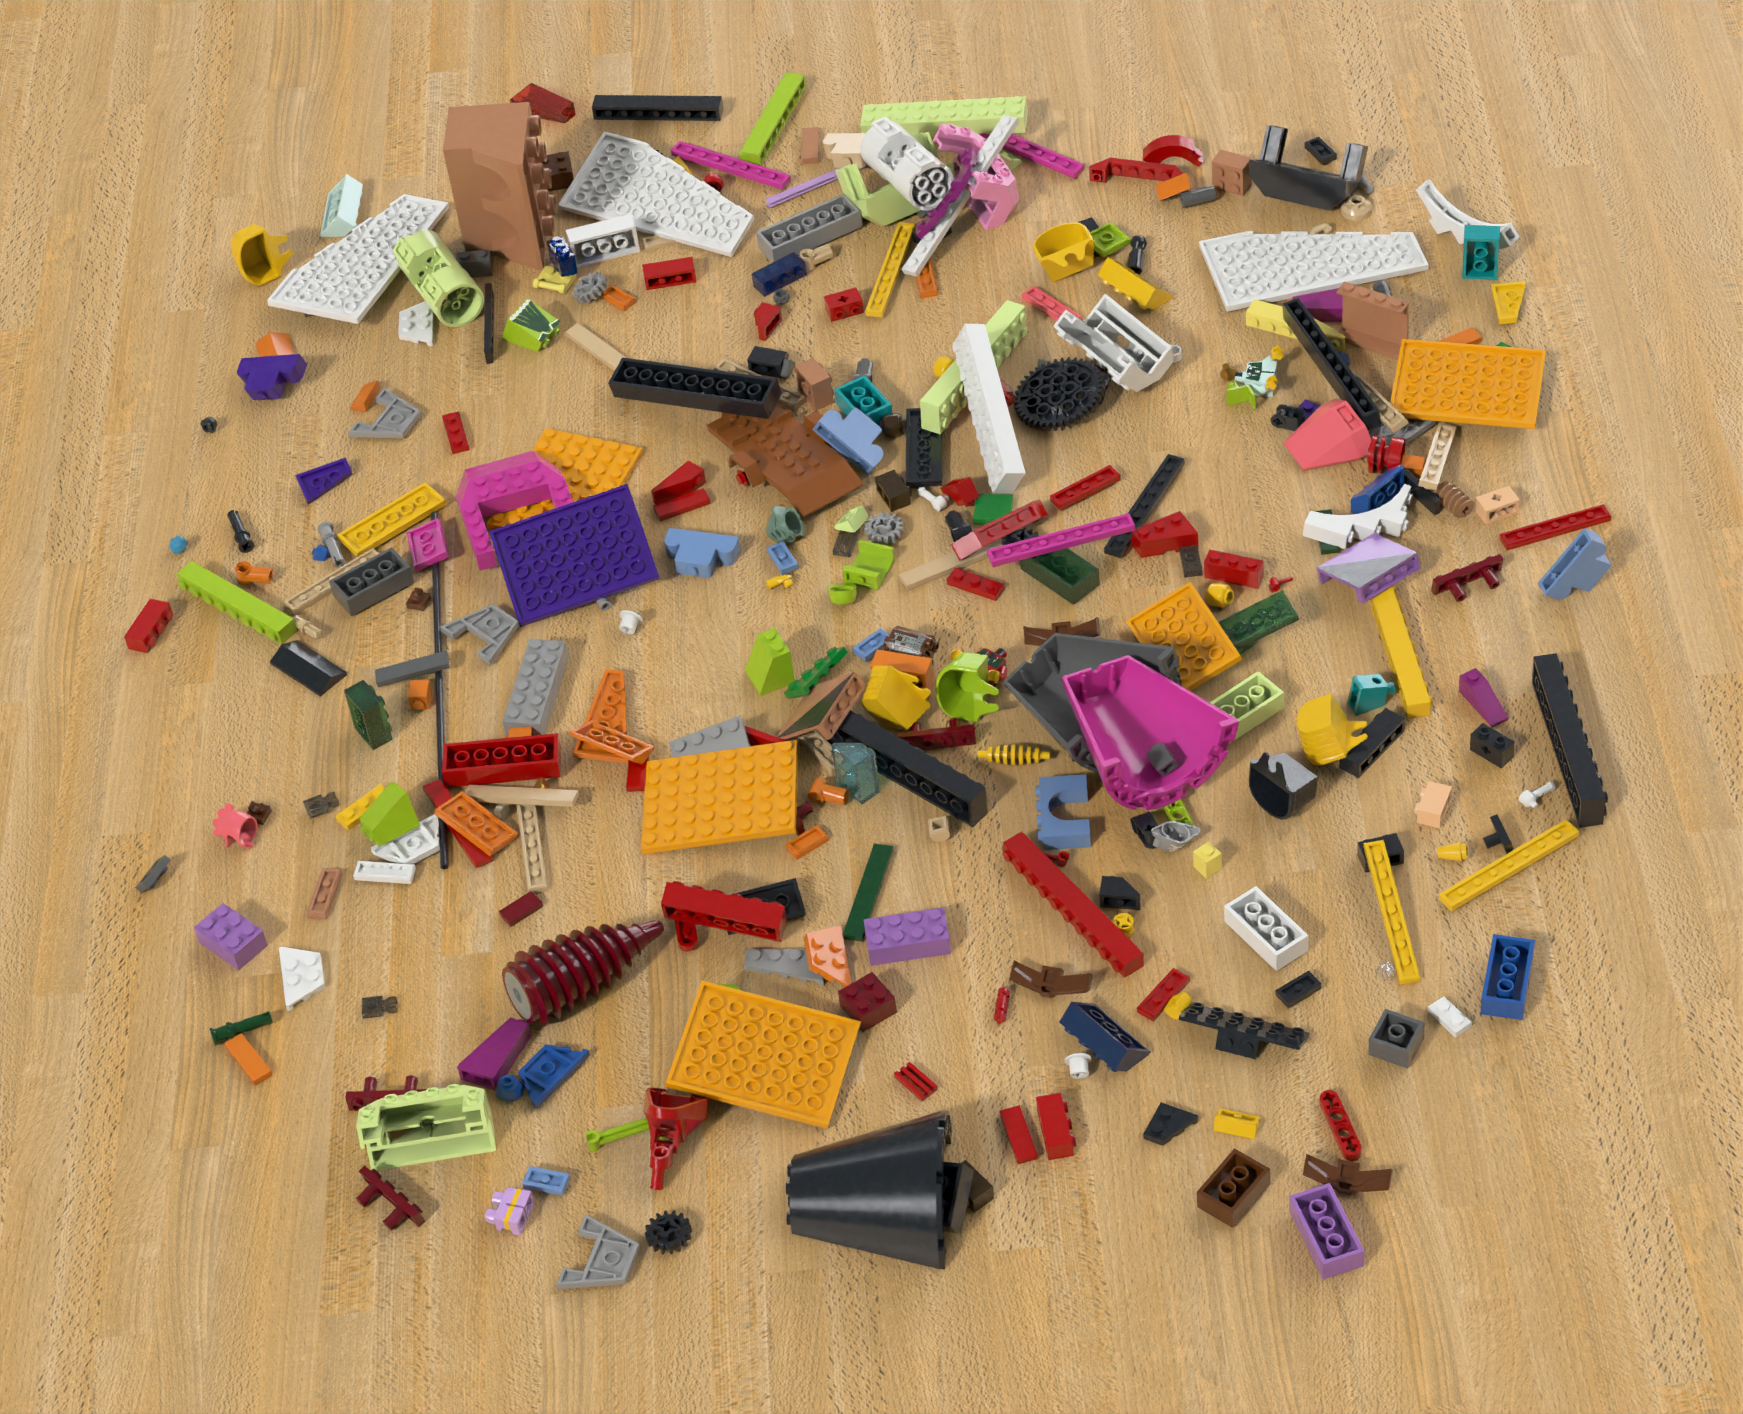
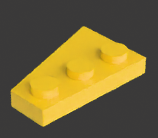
(1508, 300)

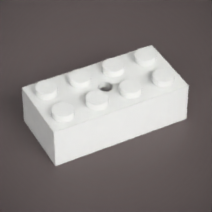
(603, 240)
(1266, 928)

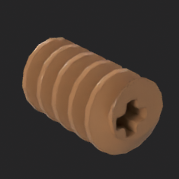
(1454, 499)

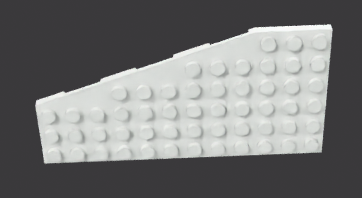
(663, 198)
(1300, 263)
(355, 271)

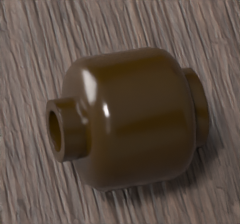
(892, 425)

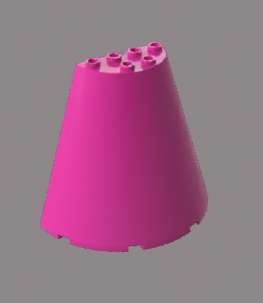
(1129, 710)

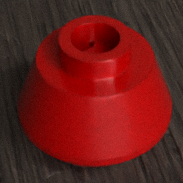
(714, 181)

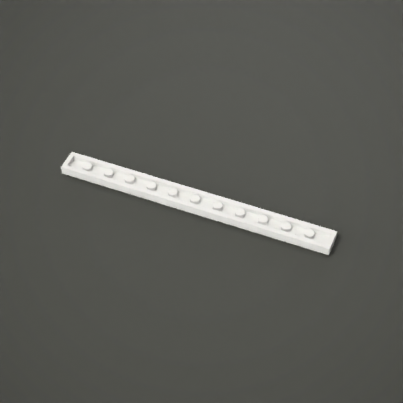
(984, 160)

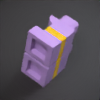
(512, 1211)

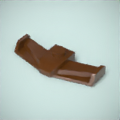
(1038, 636)
(1050, 980)
(1347, 1176)

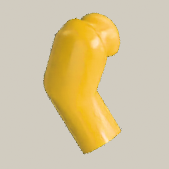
(777, 580)

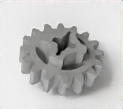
(590, 287)
(884, 528)

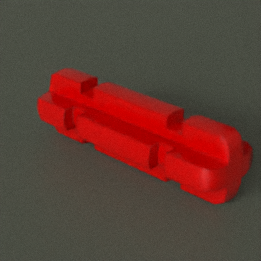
(1001, 1004)

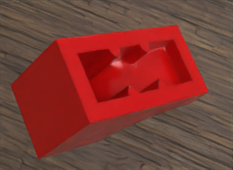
(767, 319)
(961, 491)

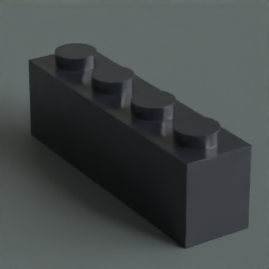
(1381, 735)

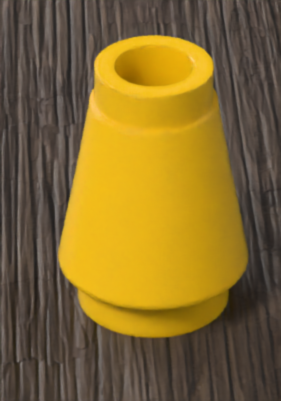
(1454, 852)

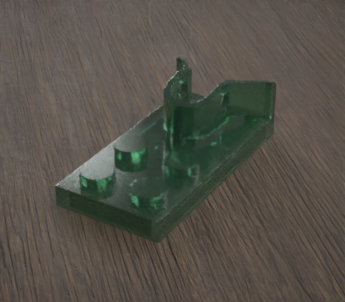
(1259, 621)

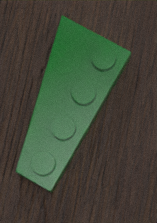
(811, 676)

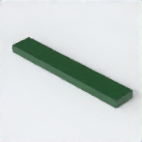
(868, 891)

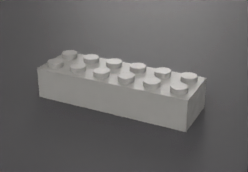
(809, 228)
(536, 685)

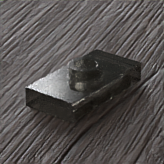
(1190, 561)

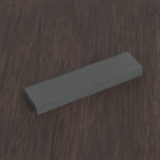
(412, 668)

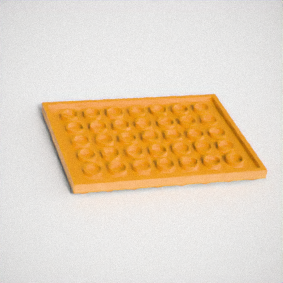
(1468, 383)
(586, 464)
(720, 797)
(763, 1054)

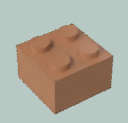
(1231, 172)
(814, 384)

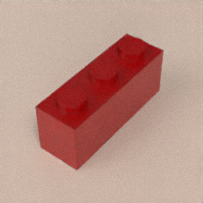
(669, 273)
(1233, 569)
(148, 625)
(1055, 1126)

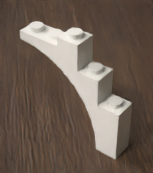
(1447, 217)
(1342, 529)

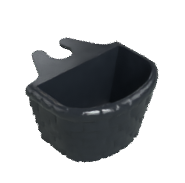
(1281, 784)

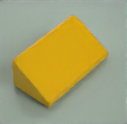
(1236, 1123)

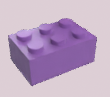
(230, 936)

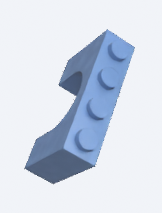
(1057, 832)

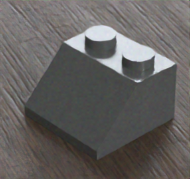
(477, 262)

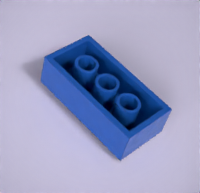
(1507, 977)

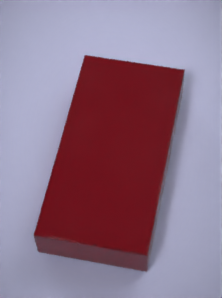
(520, 908)

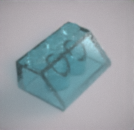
(856, 770)

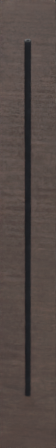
(439, 700)

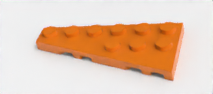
(608, 710)

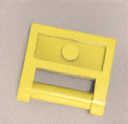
(551, 279)

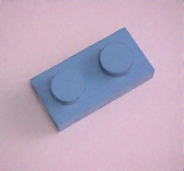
(782, 558)
(867, 648)
(546, 1181)

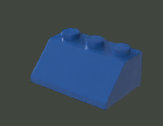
(1379, 491)

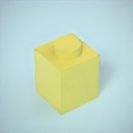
(1207, 860)

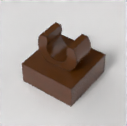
(418, 600)
(259, 812)

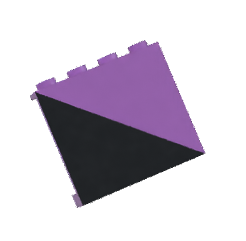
(1370, 566)

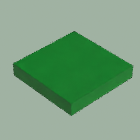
(991, 507)

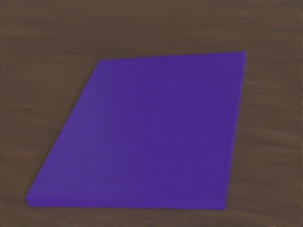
(574, 555)

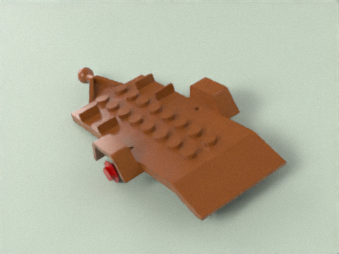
(787, 457)

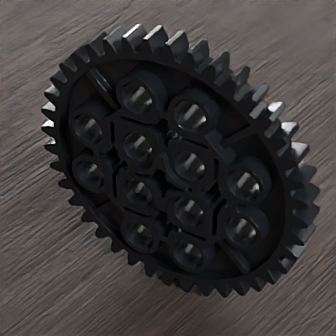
(1059, 394)

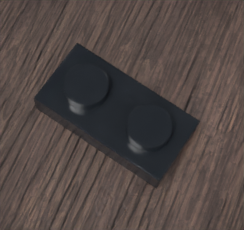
(1320, 150)
(1298, 989)

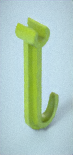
(596, 1139)

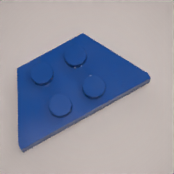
(549, 1070)

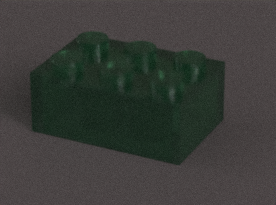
(368, 714)

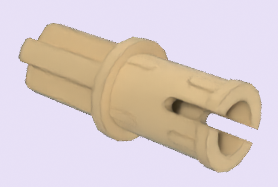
(307, 627)

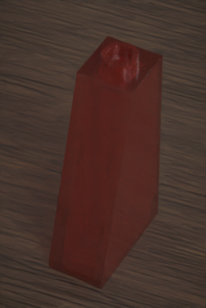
(546, 103)

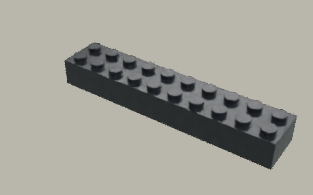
(695, 388)
(1569, 740)
(916, 770)

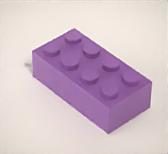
(907, 936)
(1326, 1231)

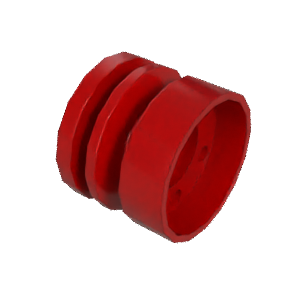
(1385, 455)

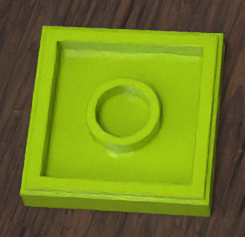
(1109, 239)

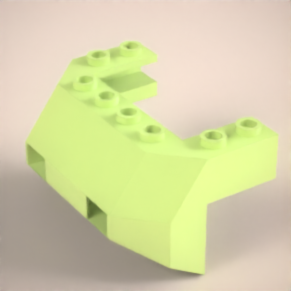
(885, 203)
(426, 1126)

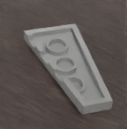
(719, 737)
(782, 962)

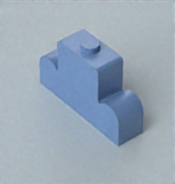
(852, 437)
(699, 552)
(1577, 567)

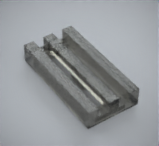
(839, 540)

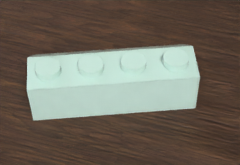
(342, 208)

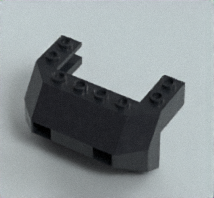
(1305, 184)

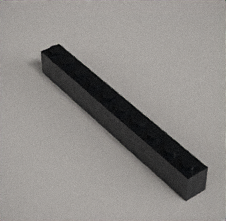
(1330, 362)

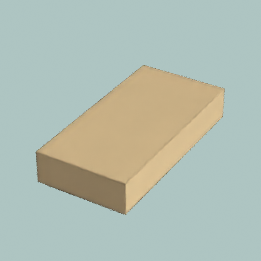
(655, 242)

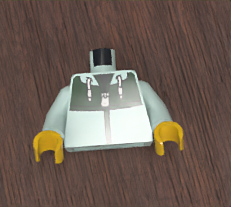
(1262, 374)

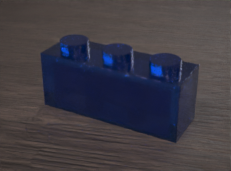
(562, 256)
(779, 274)

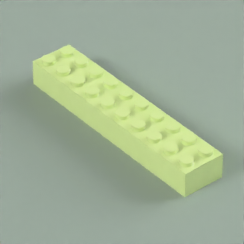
(922, 117)
(947, 395)

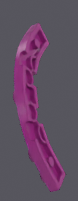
(968, 160)

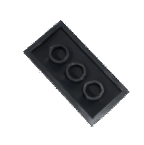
(307, 667)
(783, 892)

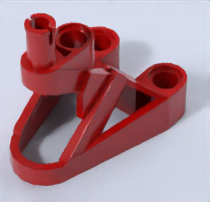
(675, 1113)

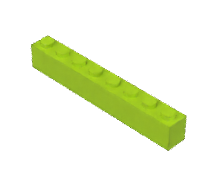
(773, 118)
(236, 602)

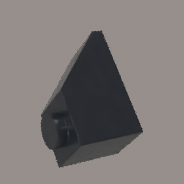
(1118, 893)

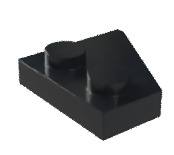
(1168, 1123)

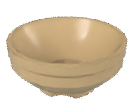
(1358, 211)

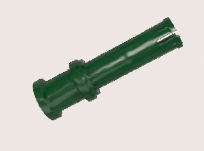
(230, 1030)

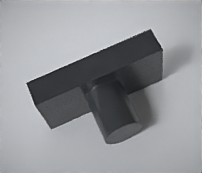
(1499, 837)

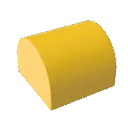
(1177, 1005)

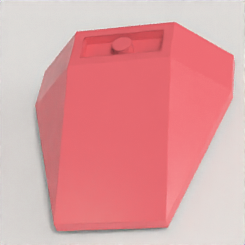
(1329, 437)

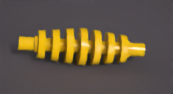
(1013, 754)

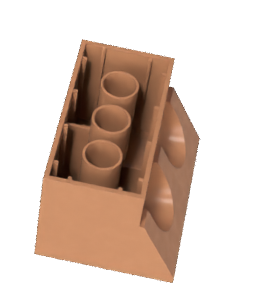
(500, 180)

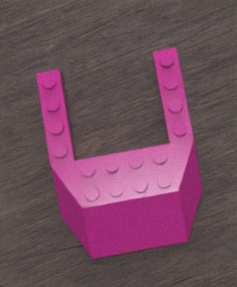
(505, 487)

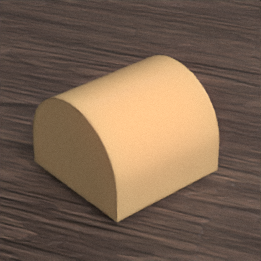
(939, 828)

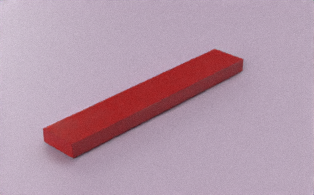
(1555, 527)
(438, 795)

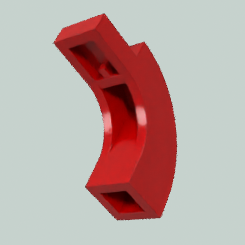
(1172, 146)

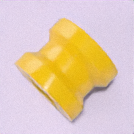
(1124, 923)

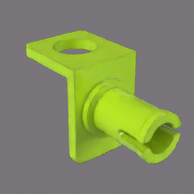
(1238, 394)

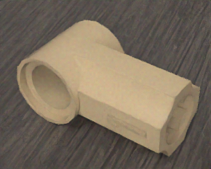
(815, 256)

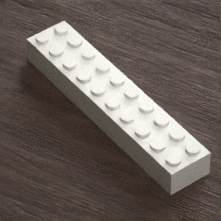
(988, 408)

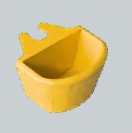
(1064, 250)
(258, 254)
(894, 698)
(1326, 731)

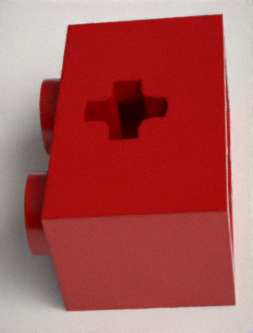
(843, 304)

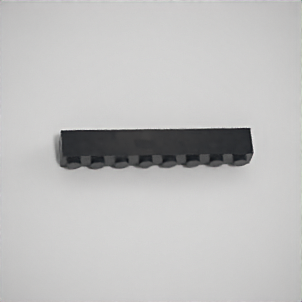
(657, 107)

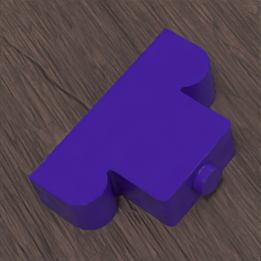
(268, 375)

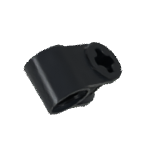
(1290, 417)
(1142, 826)

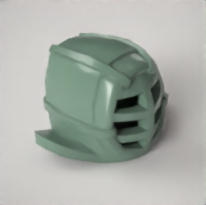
(784, 525)

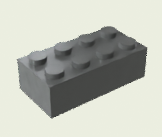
(371, 581)

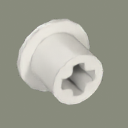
(629, 621)
(1078, 1065)

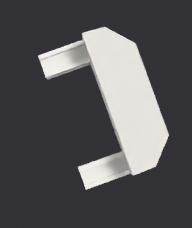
(1135, 366)

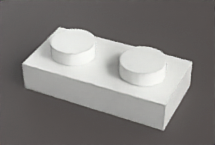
(1449, 1017)

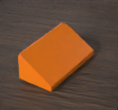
(1173, 186)
(365, 396)

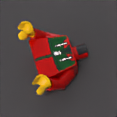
(996, 664)

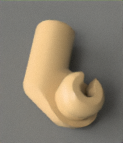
(1321, 227)

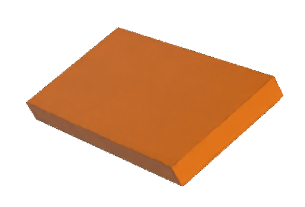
(476, 823)

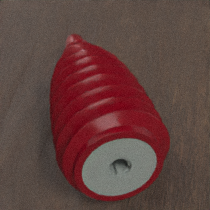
(571, 967)

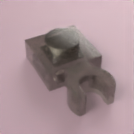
(317, 805)
(375, 1006)

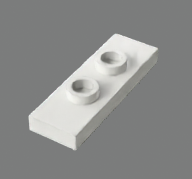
(384, 872)

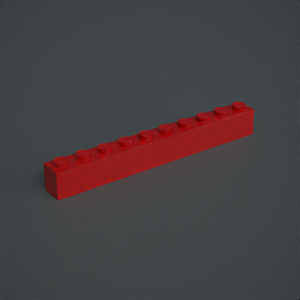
(1073, 905)

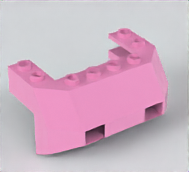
(996, 190)

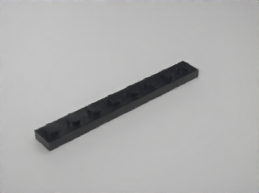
(1146, 502)

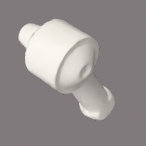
(937, 502)
(1529, 798)

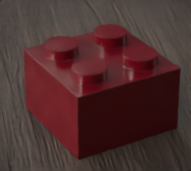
(867, 1001)

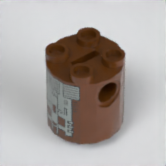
(911, 642)

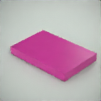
(427, 544)

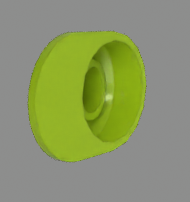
(842, 593)

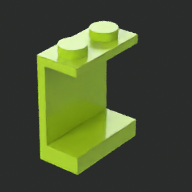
(870, 565)

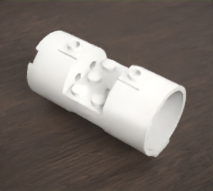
(906, 164)

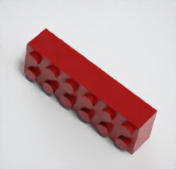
(501, 760)
(724, 911)

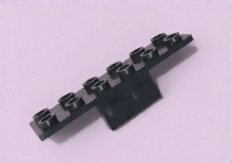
(1243, 1034)

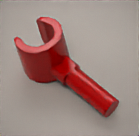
(1275, 583)
(1061, 858)

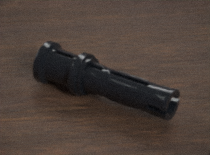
(241, 535)

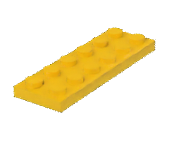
(391, 519)

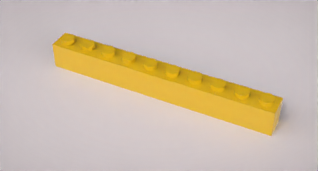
(1401, 654)

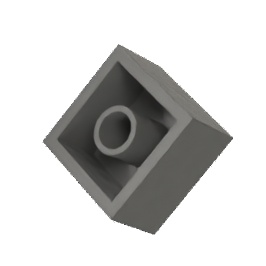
(1396, 1038)

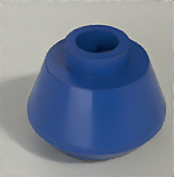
(509, 1088)

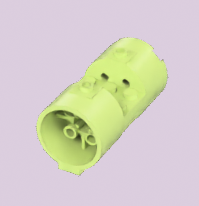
(439, 278)

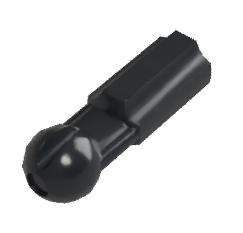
(1137, 256)

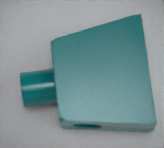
(1368, 693)

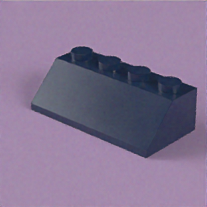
(1103, 1036)

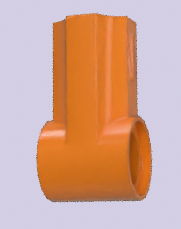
(247, 574)
(823, 791)

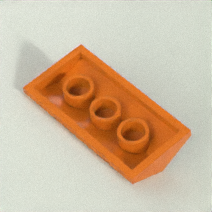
(274, 344)
(613, 741)

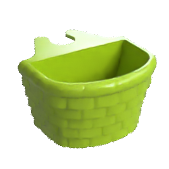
(964, 688)

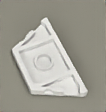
(417, 324)
(412, 845)
(301, 974)

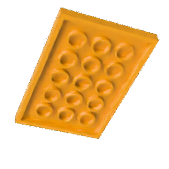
(1190, 628)

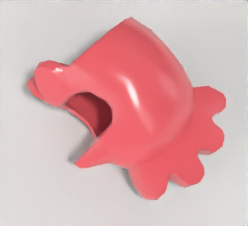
(235, 824)

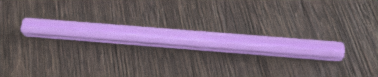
(803, 188)

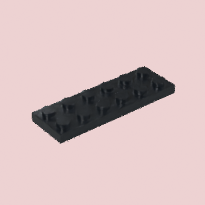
(922, 453)

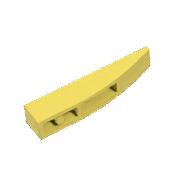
(1270, 318)

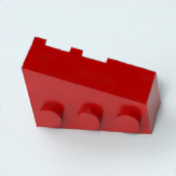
(1164, 535)

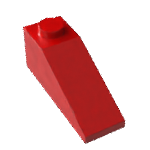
(680, 482)

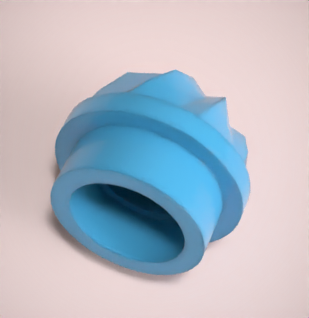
(178, 545)

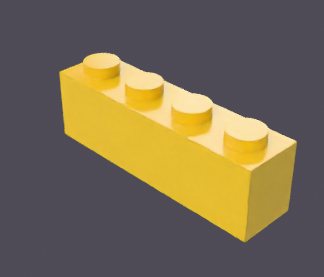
(1133, 285)

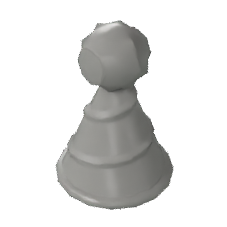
(1364, 184)

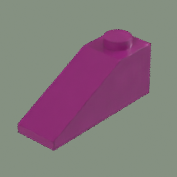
(1481, 696)

